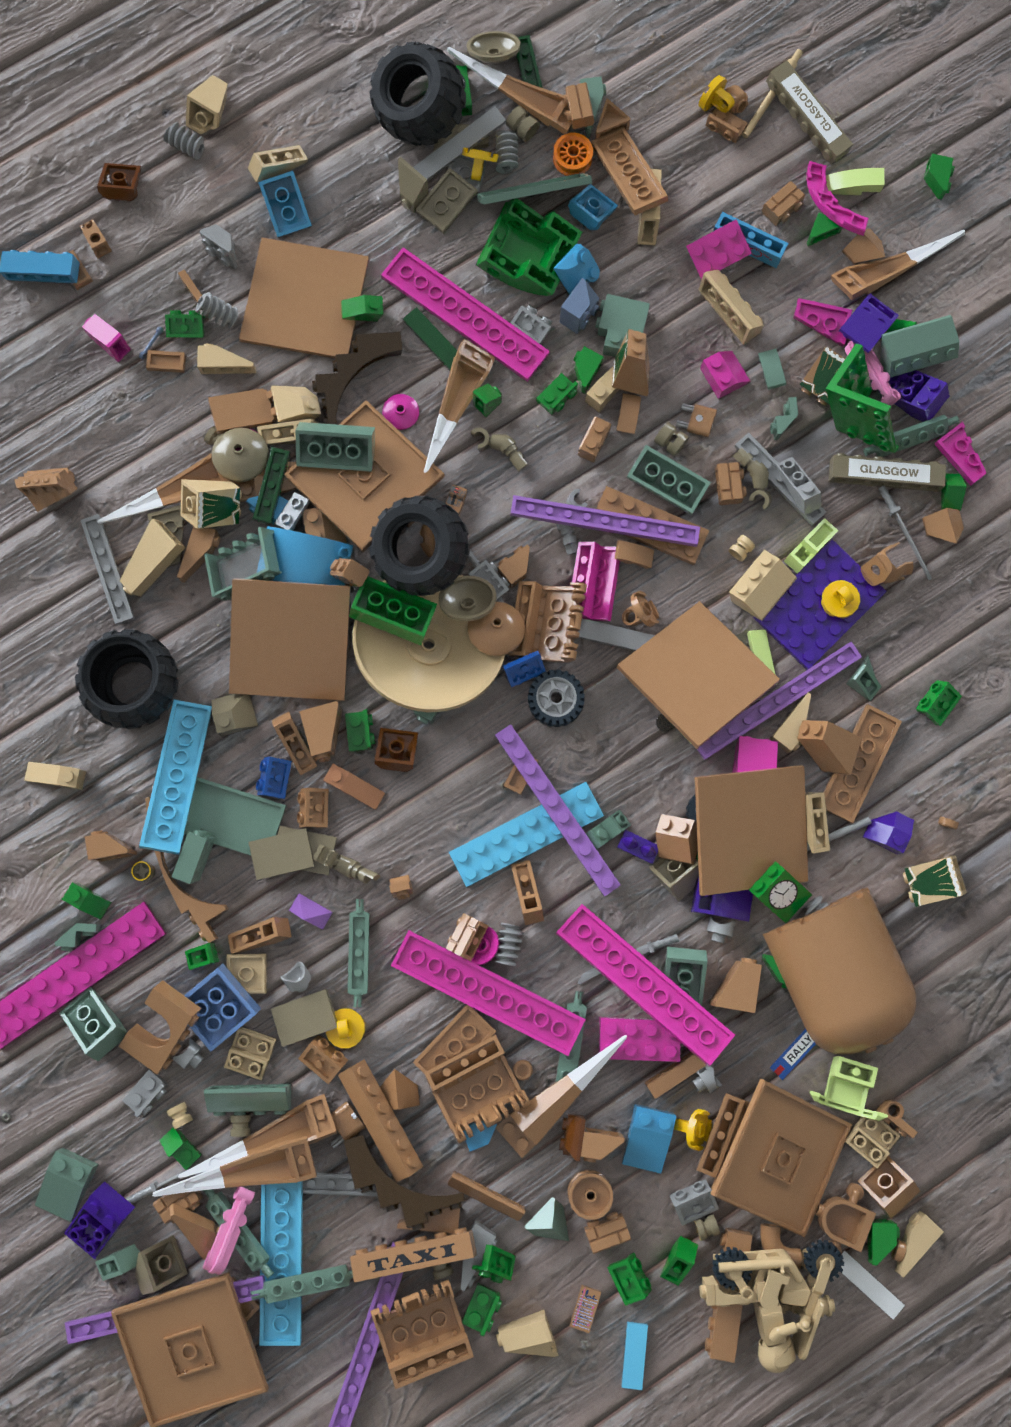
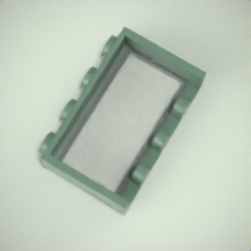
(246, 560)

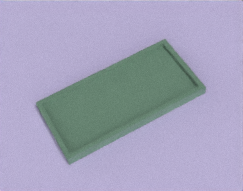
(534, 188)
(233, 815)

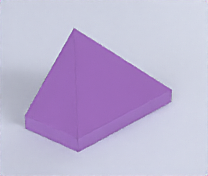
(310, 911)

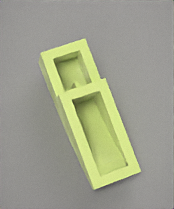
(856, 181)
(810, 545)

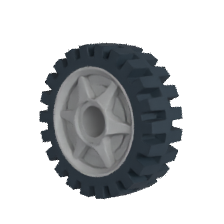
(556, 683)

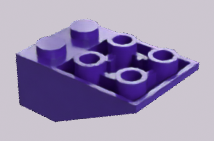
(868, 323)
(920, 394)
(727, 905)
(99, 1219)

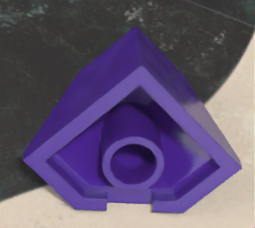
(890, 832)

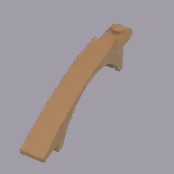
(200, 911)

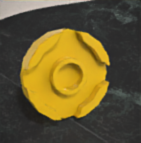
(715, 95)
(479, 157)
(840, 599)
(349, 1029)
(696, 1129)

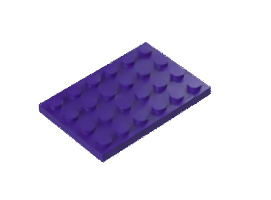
(799, 618)

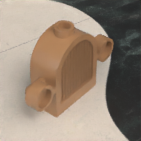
(845, 1219)

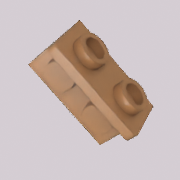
(726, 124)
(313, 808)
(323, 1059)

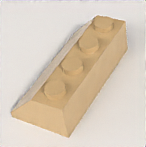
(730, 306)

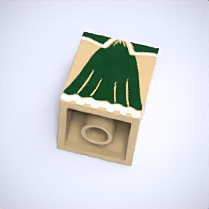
(210, 503)
(934, 881)

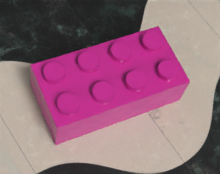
(644, 1040)

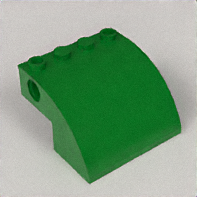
(527, 248)

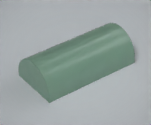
(668, 480)

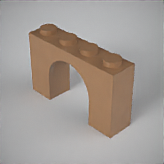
(178, 1013)

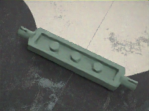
(917, 434)
(358, 952)
(570, 1063)
(246, 1244)
(304, 1284)

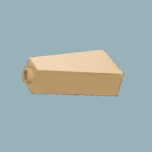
(649, 221)
(151, 558)

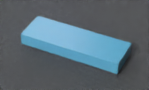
(634, 1355)

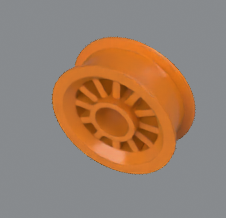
(572, 144)

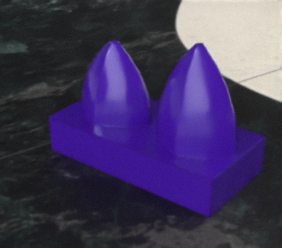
(638, 847)

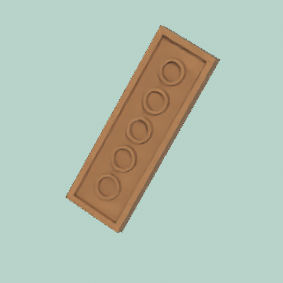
(629, 171)
(621, 503)
(848, 791)

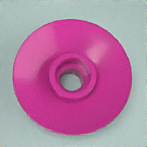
(404, 419)
(486, 954)

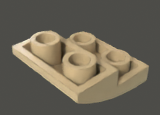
(250, 1053)
(872, 1139)

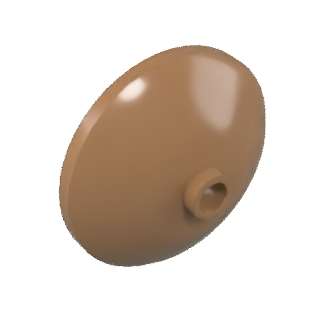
(497, 639)

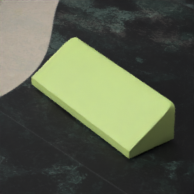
(760, 647)

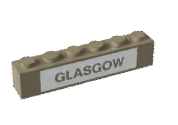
(809, 112)
(887, 473)

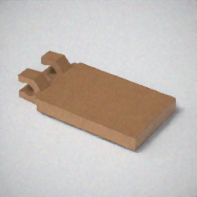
(242, 410)

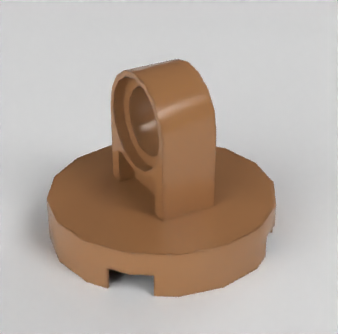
(643, 610)

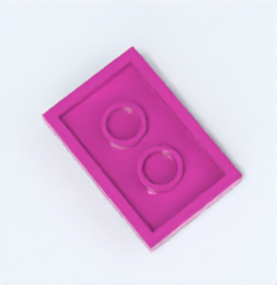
(719, 248)

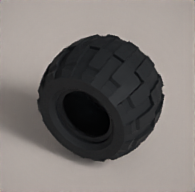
(439, 108)
(449, 552)
(102, 662)

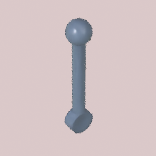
(159, 330)

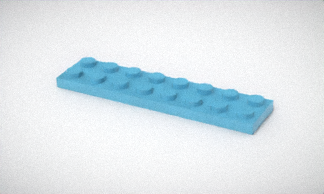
(176, 777)
(520, 837)
(283, 1243)

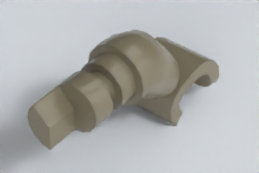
(502, 443)
(759, 475)
(344, 865)

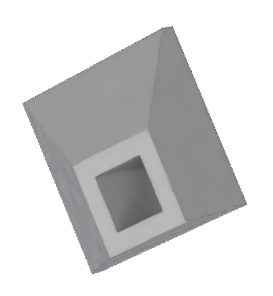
(219, 244)

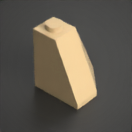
(206, 105)
(528, 1336)

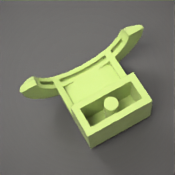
(849, 1088)

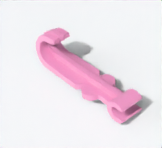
(879, 378)
(228, 1233)

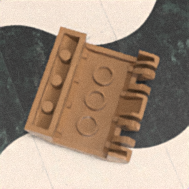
(550, 620)
(475, 1088)
(722, 1134)
(422, 1335)

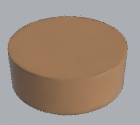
(948, 823)
(522, 1069)
(899, 1251)

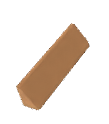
(674, 1074)
(486, 1196)

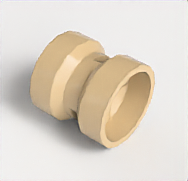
(741, 548)
(178, 1113)

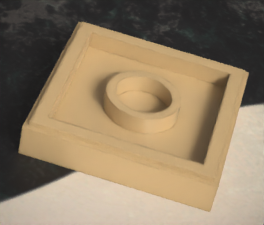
(249, 971)

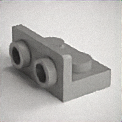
(532, 323)
(292, 512)
(488, 572)
(145, 1092)
(694, 1202)

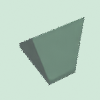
(864, 680)
(549, 1221)

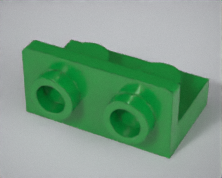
(184, 325)
(557, 393)
(939, 702)
(359, 731)
(496, 1264)
(630, 1279)
(481, 1309)

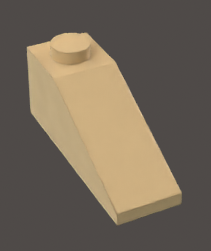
(276, 162)
(217, 360)
(601, 392)
(281, 433)
(788, 731)
(55, 775)
(816, 822)
(919, 1237)

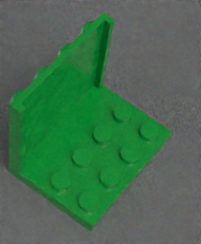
(854, 410)

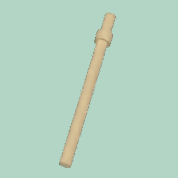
(793, 61)

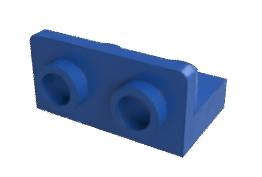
(524, 668)
(273, 777)

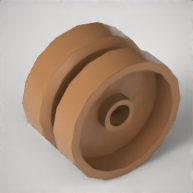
(581, 1185)

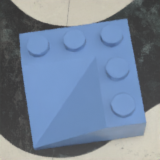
(223, 1007)

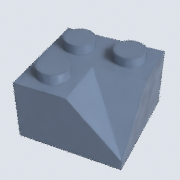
(579, 307)

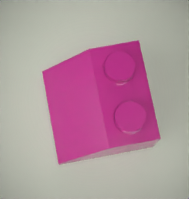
(724, 373)

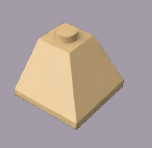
(295, 403)

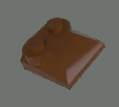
(119, 181)
(396, 750)
(574, 1131)

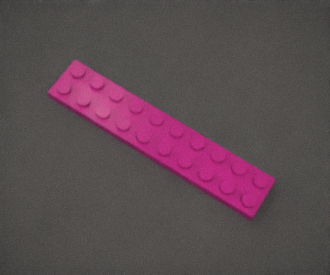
(465, 314)
(77, 972)
(645, 985)
(488, 992)

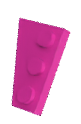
(823, 318)
(960, 454)

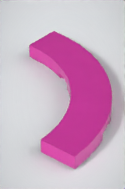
(829, 204)

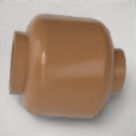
(740, 99)

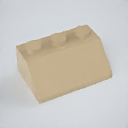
(762, 585)

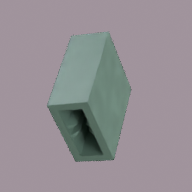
(621, 315)
(194, 856)

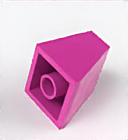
(754, 754)

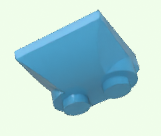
(591, 207)
(577, 265)

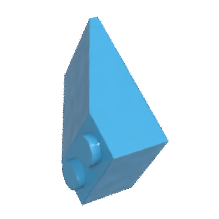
(285, 203)
(648, 1138)

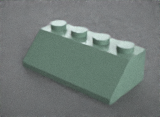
(919, 346)
(335, 446)
(245, 1098)

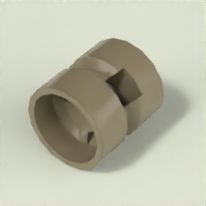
(522, 123)
(666, 434)

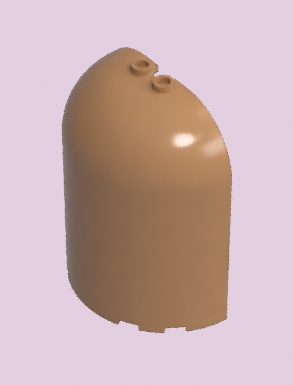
(845, 975)

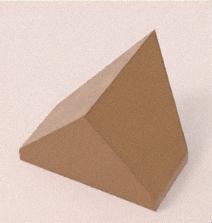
(611, 119)
(864, 247)
(944, 524)
(400, 1091)

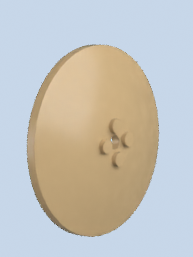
(423, 677)

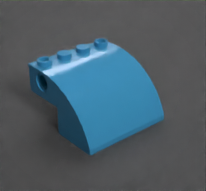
(307, 557)

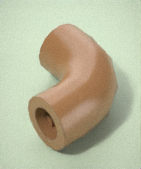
(771, 1239)

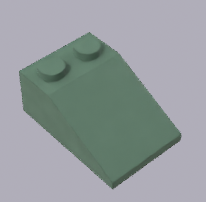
(687, 970)
(93, 1024)
(65, 1183)

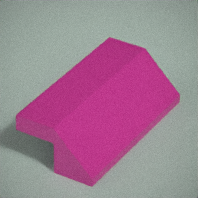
(598, 570)

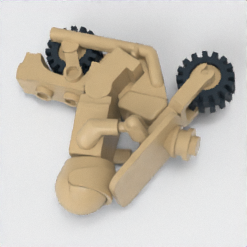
(774, 1277)

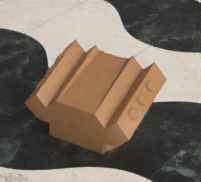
(46, 486)

